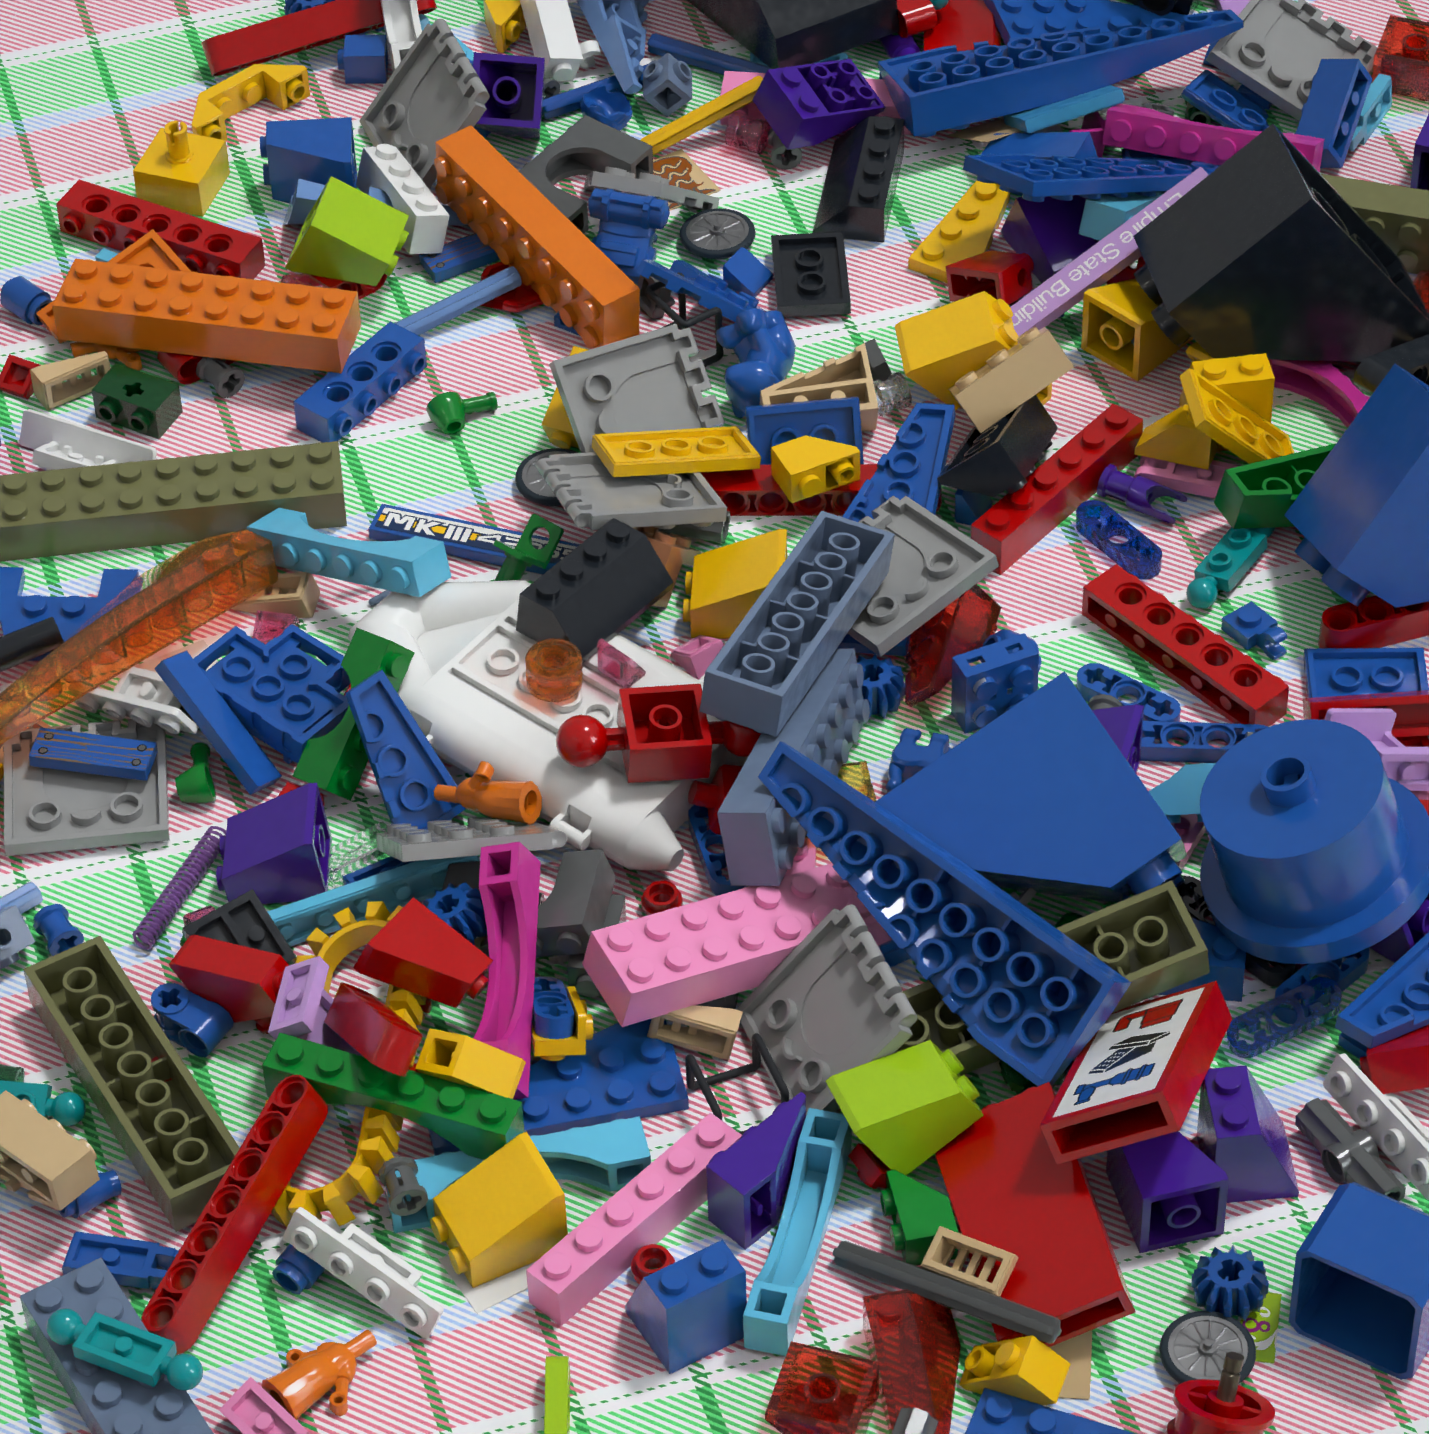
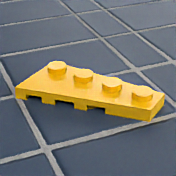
(962, 232)

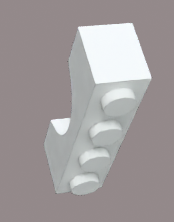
(401, 27)
(389, 171)

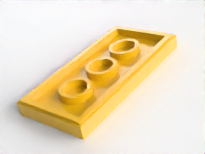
(1232, 422)
(675, 451)

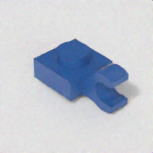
(1255, 627)

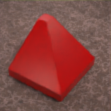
(16, 377)

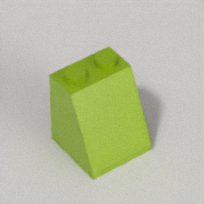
(349, 236)
(907, 1103)

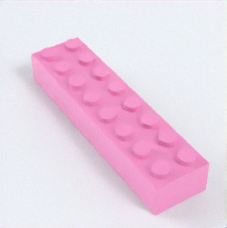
(712, 944)

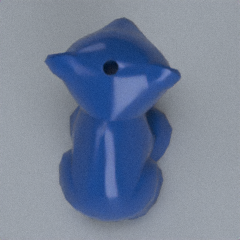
(764, 354)

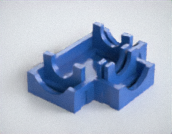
(279, 687)

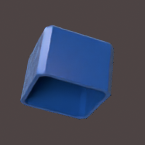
(1366, 1281)

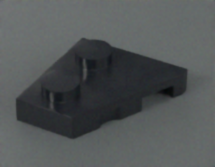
(245, 924)

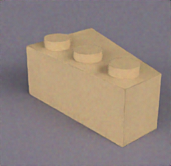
(1011, 378)
(835, 379)
(42, 1155)

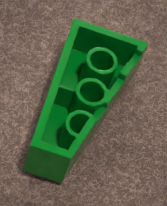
(1264, 490)

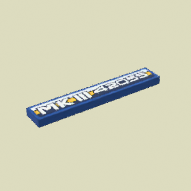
(460, 537)

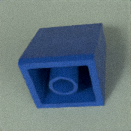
(308, 152)
(691, 1306)

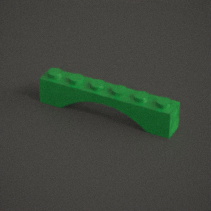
(461, 1114)

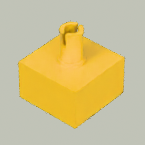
(182, 170)

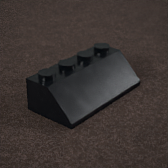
(862, 180)
(1002, 453)
(594, 589)

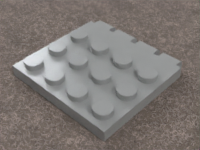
(1283, 49)
(426, 99)
(636, 386)
(659, 501)
(926, 573)
(82, 810)
(450, 840)
(828, 1008)

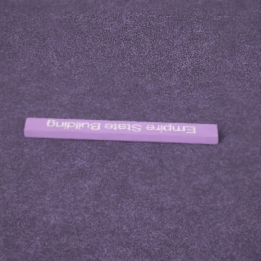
(1094, 265)

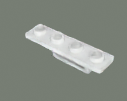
(72, 445)
(143, 698)
(1383, 1118)
(367, 1269)

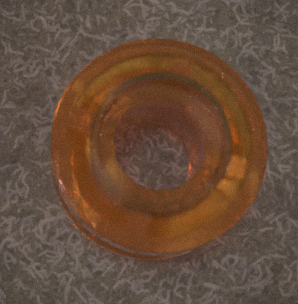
(554, 670)

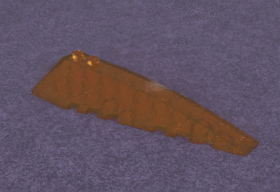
(140, 622)

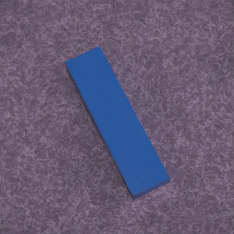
(218, 722)

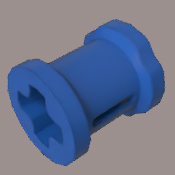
(56, 928)

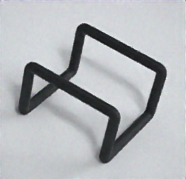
(681, 320)
(758, 1049)

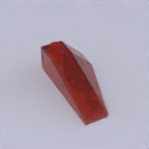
(951, 632)
(915, 1354)

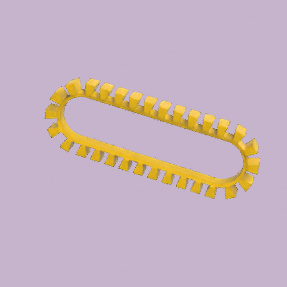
(378, 1127)

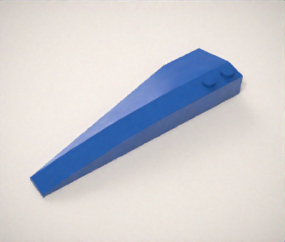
(964, 87)
(993, 960)

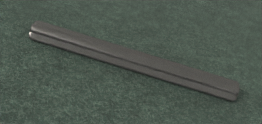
(947, 1292)

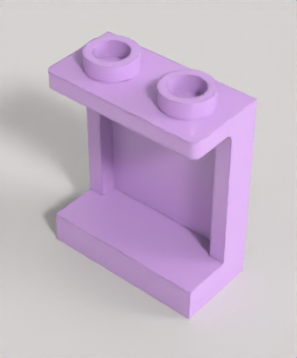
(1403, 764)
(305, 1004)

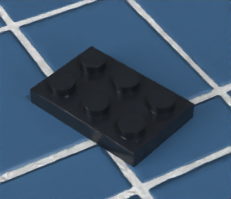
(810, 274)

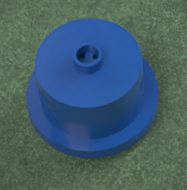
(1310, 844)

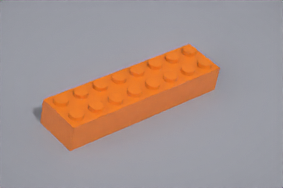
(536, 239)
(207, 315)

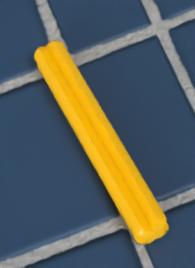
(703, 116)

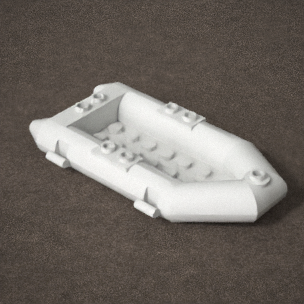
(476, 707)

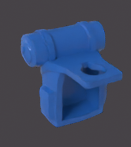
(627, 227)

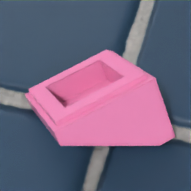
(697, 654)

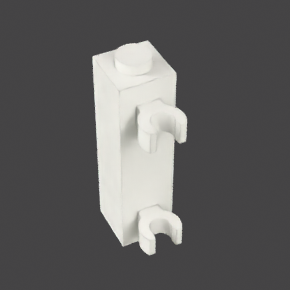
(555, 38)

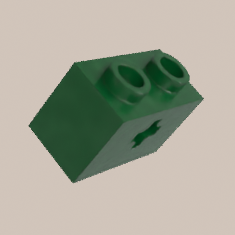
(137, 401)

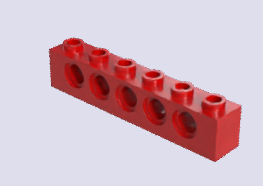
(121, 220)
(1184, 649)

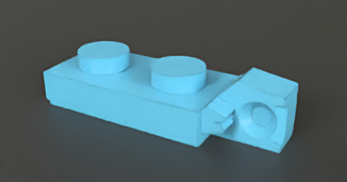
(1374, 109)

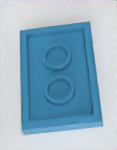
(1065, 110)

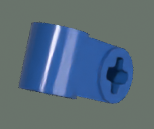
(190, 1018)

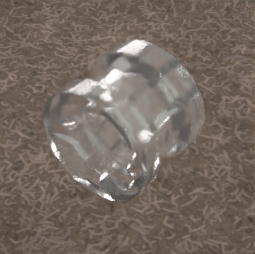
(892, 393)

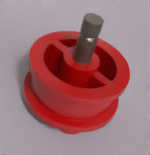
(1220, 1405)

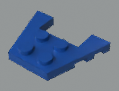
(704, 288)
(68, 612)

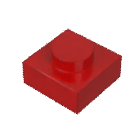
(870, 1167)

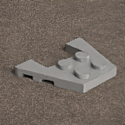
(648, 185)

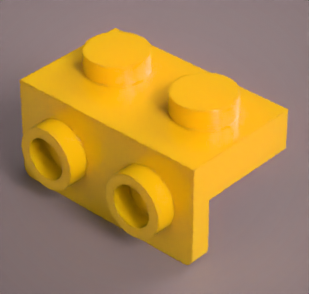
(574, 1045)

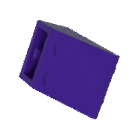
(815, 101)
(753, 1175)

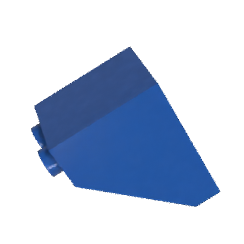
(1370, 500)
(1044, 804)

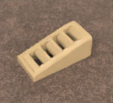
(49, 377)
(292, 594)
(709, 1030)
(941, 1252)

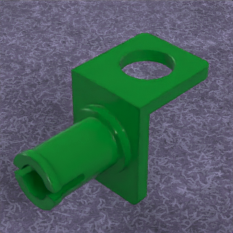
(524, 553)

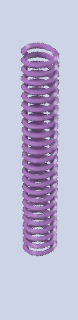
(184, 884)

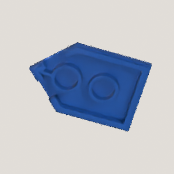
(1225, 103)

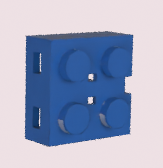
(981, 689)

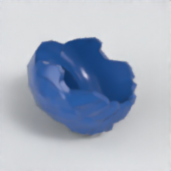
(607, 107)

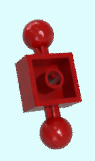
(658, 734)

